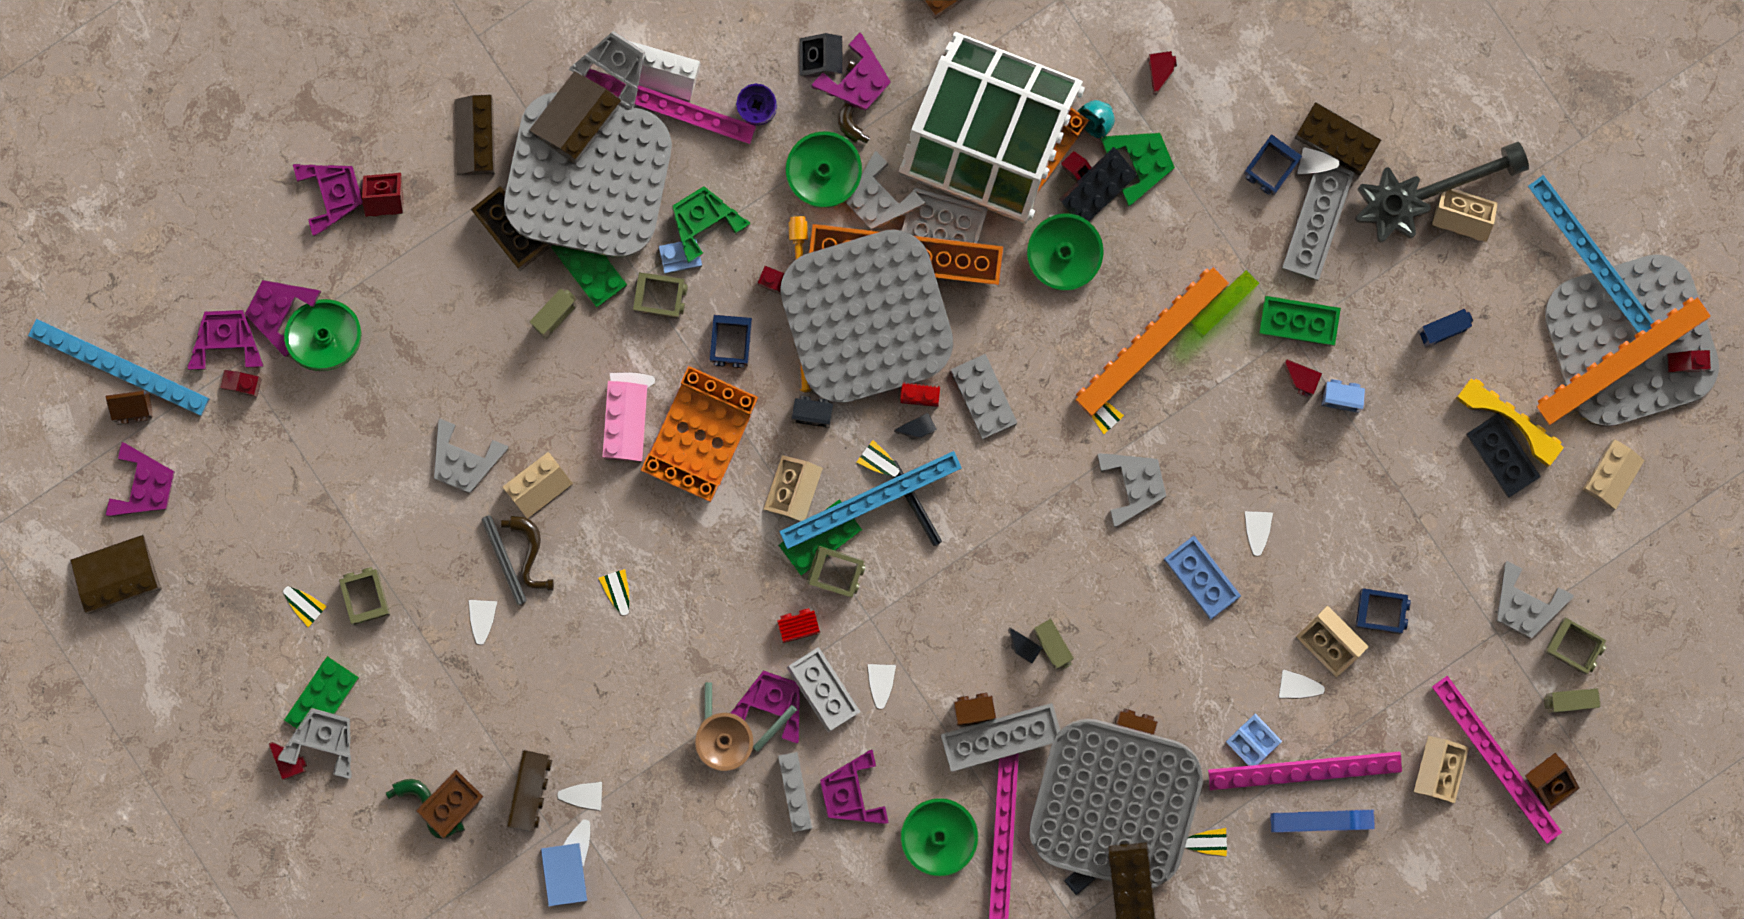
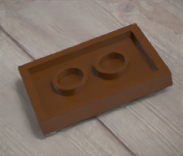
(449, 803)

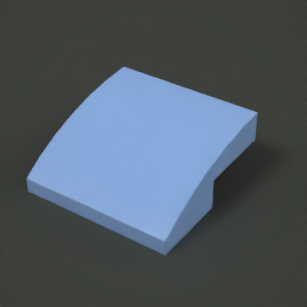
(1253, 741)

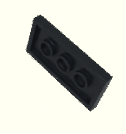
(1098, 185)
(1503, 455)

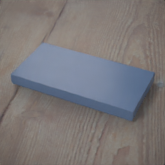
(1202, 577)

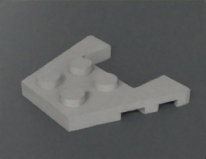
(620, 60)
(874, 203)
(459, 466)
(1141, 480)
(1524, 611)
(322, 732)

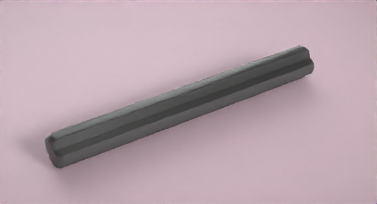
(504, 560)

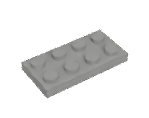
(983, 396)
(823, 689)

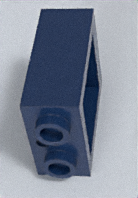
(1281, 148)
(730, 321)
(1445, 327)
(1363, 606)

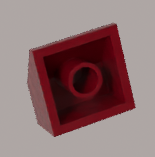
(382, 194)

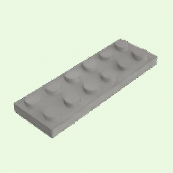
(1317, 222)
(1001, 737)

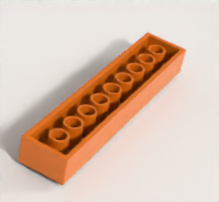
(948, 257)

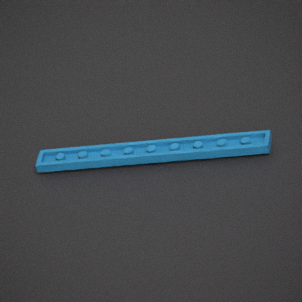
(1591, 254)
(118, 367)
(870, 500)

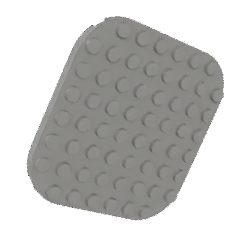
(601, 202)
(867, 316)
(1589, 325)
(1114, 789)

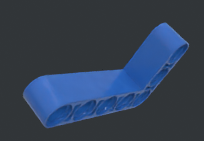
(1322, 821)

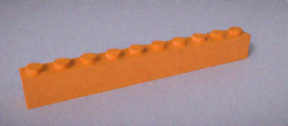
(1152, 341)
(1623, 361)

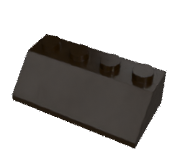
(475, 135)

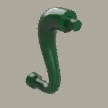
(419, 789)

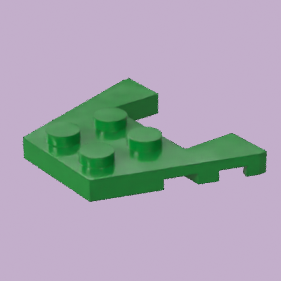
(1148, 158)
(700, 212)

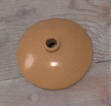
(728, 755)

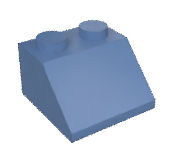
(1343, 397)

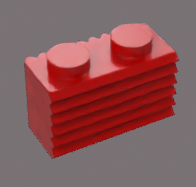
(920, 395)
(798, 626)

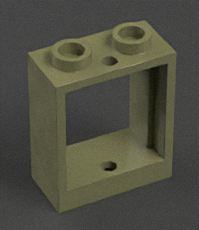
(640, 292)
(554, 312)
(817, 565)
(369, 615)
(1559, 635)
(1053, 645)
(1572, 700)

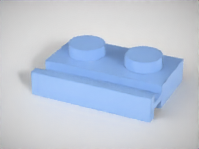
(674, 258)

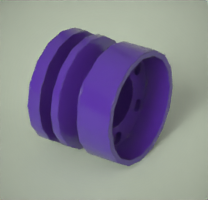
(746, 100)

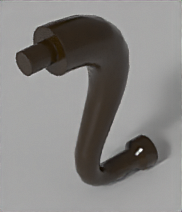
(845, 120)
(531, 531)

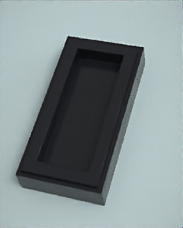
(1078, 882)

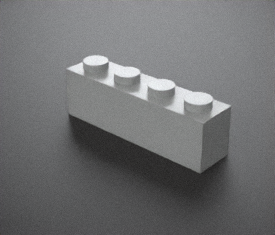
(795, 792)

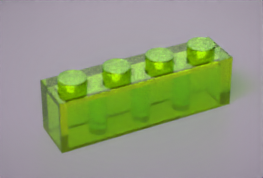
(1224, 303)

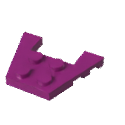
(863, 83)
(338, 190)
(272, 306)
(224, 331)
(150, 485)
(775, 696)
(844, 795)

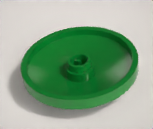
(823, 169)
(1065, 251)
(323, 335)
(939, 837)

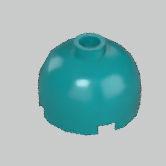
(1100, 118)

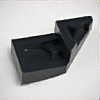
(918, 427)
(1023, 646)

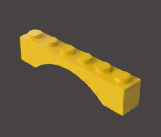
(1541, 445)

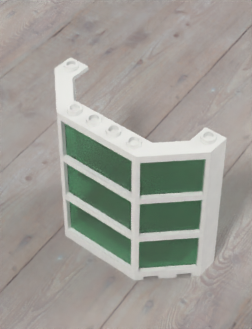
(989, 127)

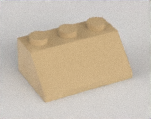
(1465, 214)
(1613, 474)
(537, 485)
(793, 488)
(1332, 641)
(1441, 769)

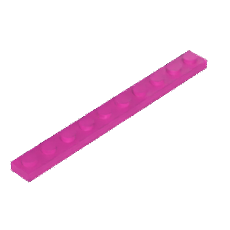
(679, 109)
(1496, 759)
(1305, 770)
(1003, 837)

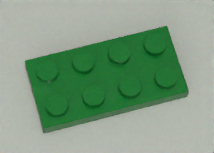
(592, 273)
(1299, 320)
(803, 554)
(324, 691)

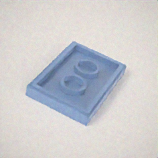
(564, 874)

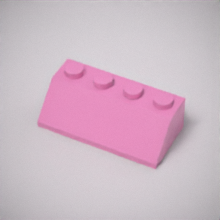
(624, 421)

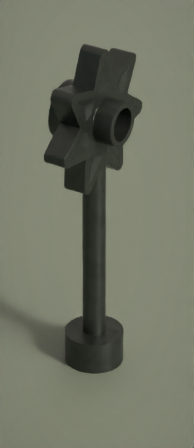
(1396, 203)

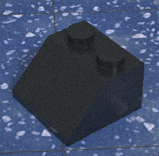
(821, 55)
(812, 412)

